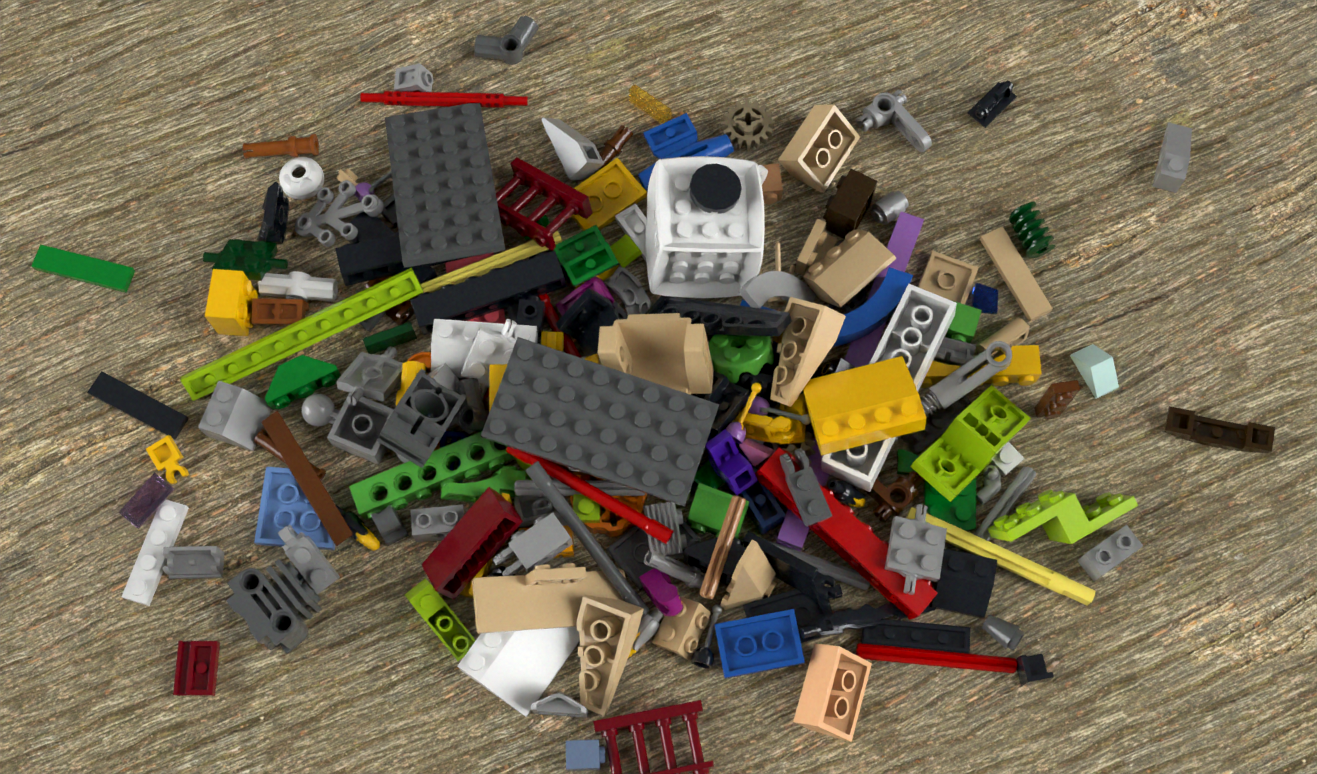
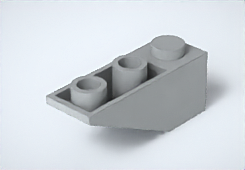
(574, 150)

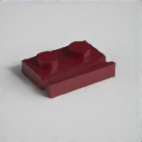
(196, 668)

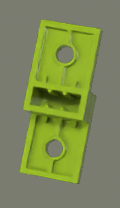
(970, 443)
(1061, 516)

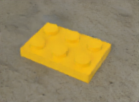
(609, 194)

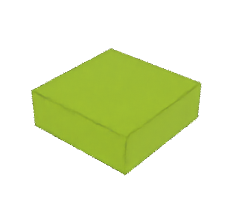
(625, 251)

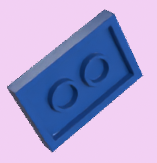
(759, 643)

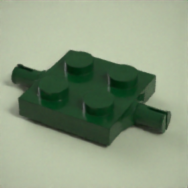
(247, 256)

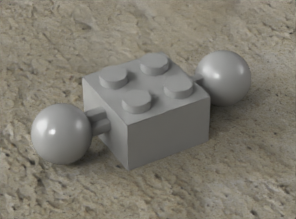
(354, 426)

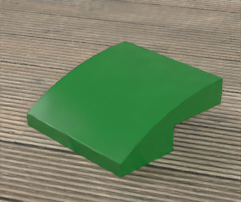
(585, 255)

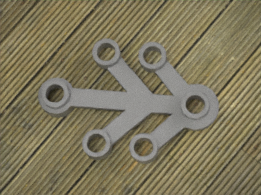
(309, 223)

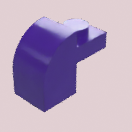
(729, 463)

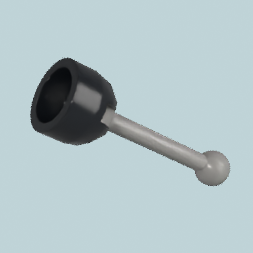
(704, 655)

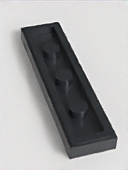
(138, 405)
(918, 636)

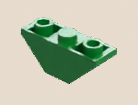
(299, 380)

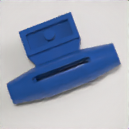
(679, 139)

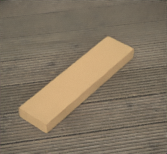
(1016, 274)

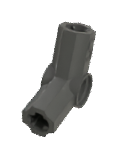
(498, 46)

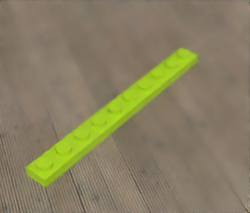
(302, 334)

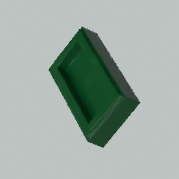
(391, 337)

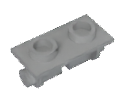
(955, 352)

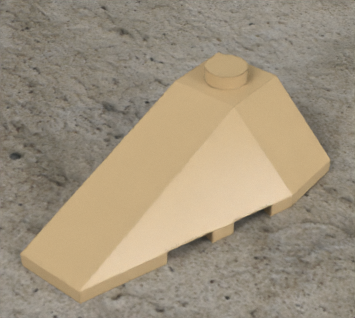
(803, 347)
(751, 579)
(606, 638)

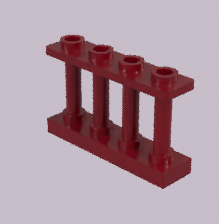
(548, 186)
(662, 719)

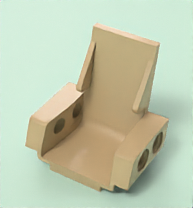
(659, 350)

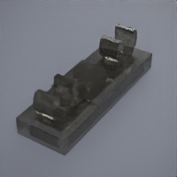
(935, 426)

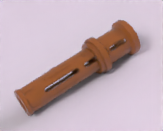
(293, 146)

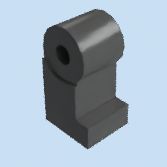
(390, 525)

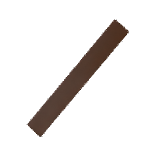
(307, 478)

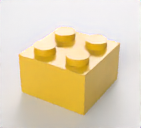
(230, 302)

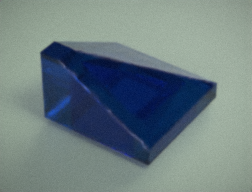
(985, 298)

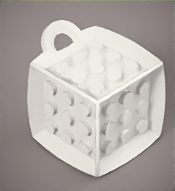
(697, 250)

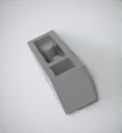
(1173, 158)

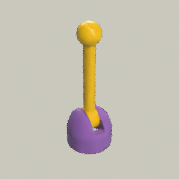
(737, 428)

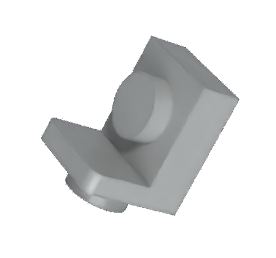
(413, 78)

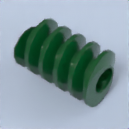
(1029, 230)

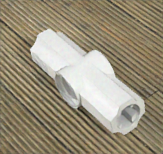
(298, 286)

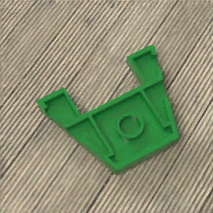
(958, 512)

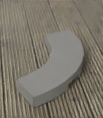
(775, 284)
(629, 291)

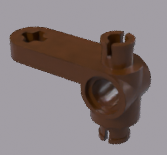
(903, 486)

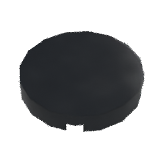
(715, 188)

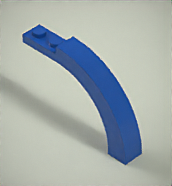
(873, 312)

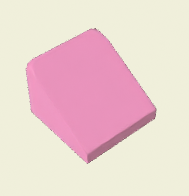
(755, 451)

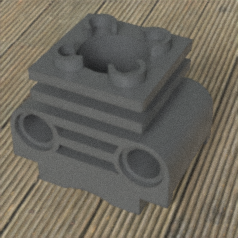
(420, 419)
(274, 605)

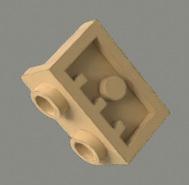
(815, 247)

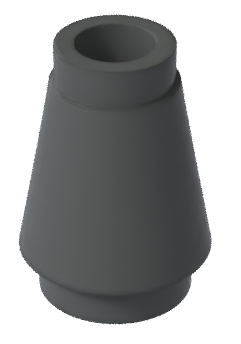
(1003, 632)

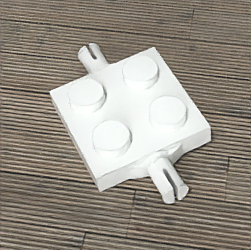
(487, 350)

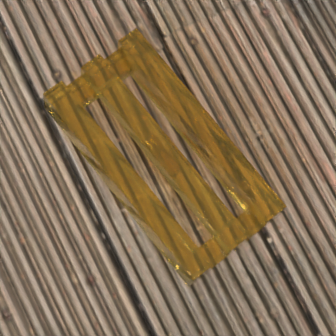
(649, 104)

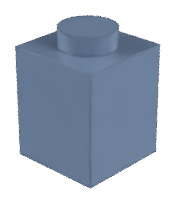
(584, 755)

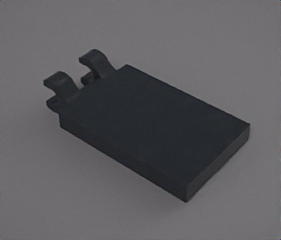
(796, 571)
(805, 607)

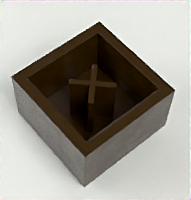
(850, 203)

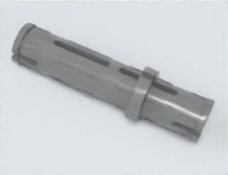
(689, 575)

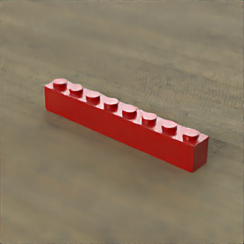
(850, 540)

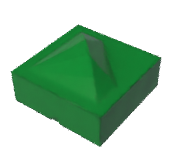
(708, 476)

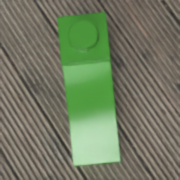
(502, 481)

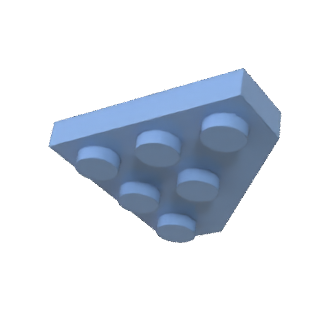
(284, 505)

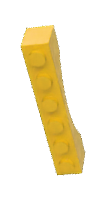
(1023, 369)

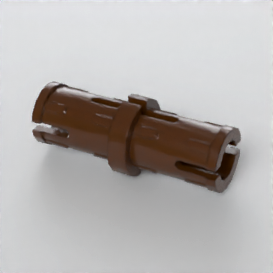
(615, 144)

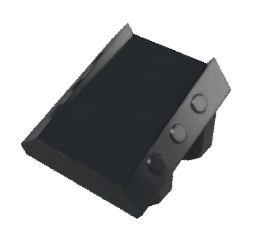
(275, 215)

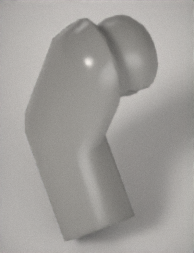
(992, 484)

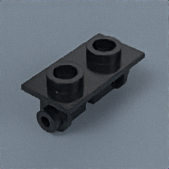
(993, 103)

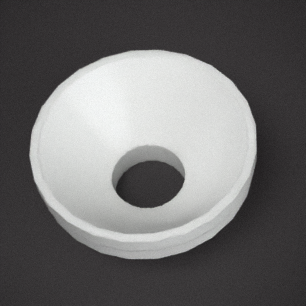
(305, 186)

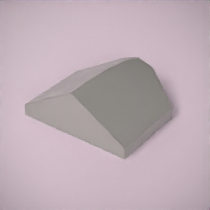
(559, 705)

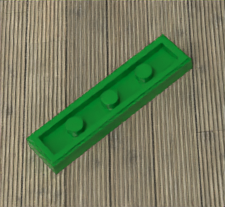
(83, 268)

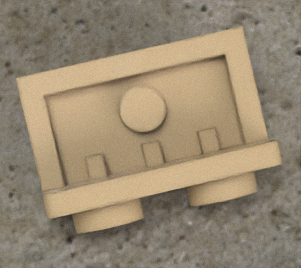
(683, 631)

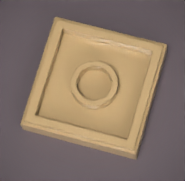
(948, 277)

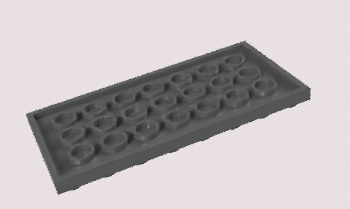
(443, 185)
(600, 421)

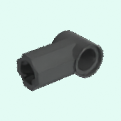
(472, 411)

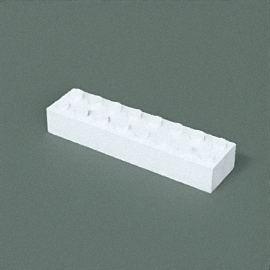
(916, 335)

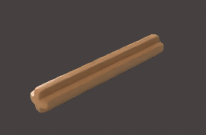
(722, 547)

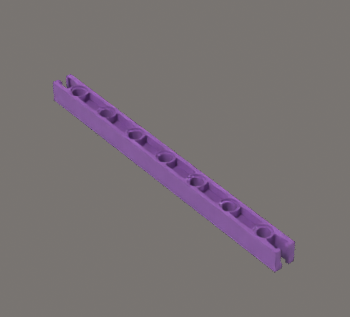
(859, 354)

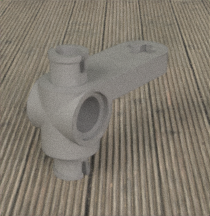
(896, 114)

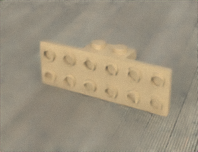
(538, 599)

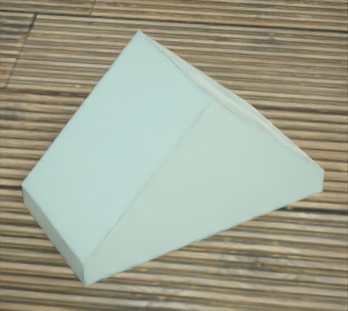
(1096, 369)

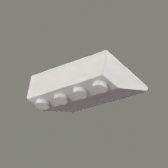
(519, 663)

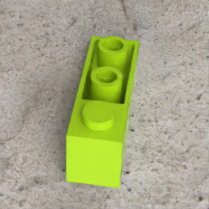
(441, 619)

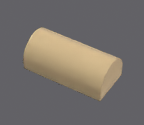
(1012, 334)

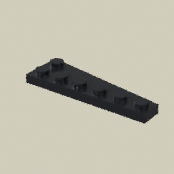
(724, 318)

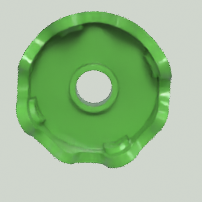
(734, 361)

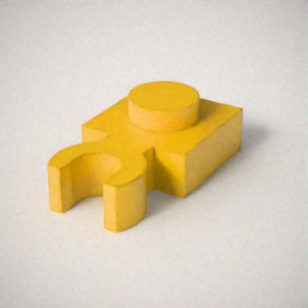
(166, 456)

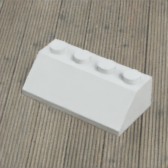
(454, 340)

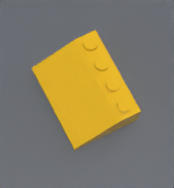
(863, 405)

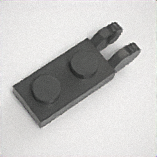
(805, 489)

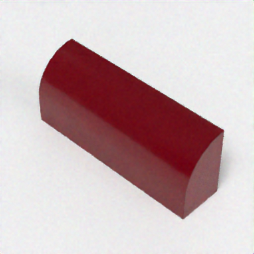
(471, 543)

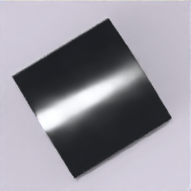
(730, 400)

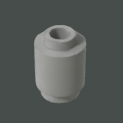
(889, 207)

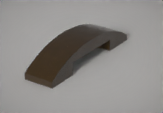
(1219, 433)

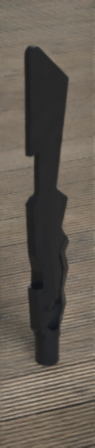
(854, 619)

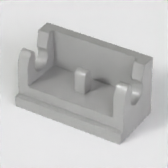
(194, 562)

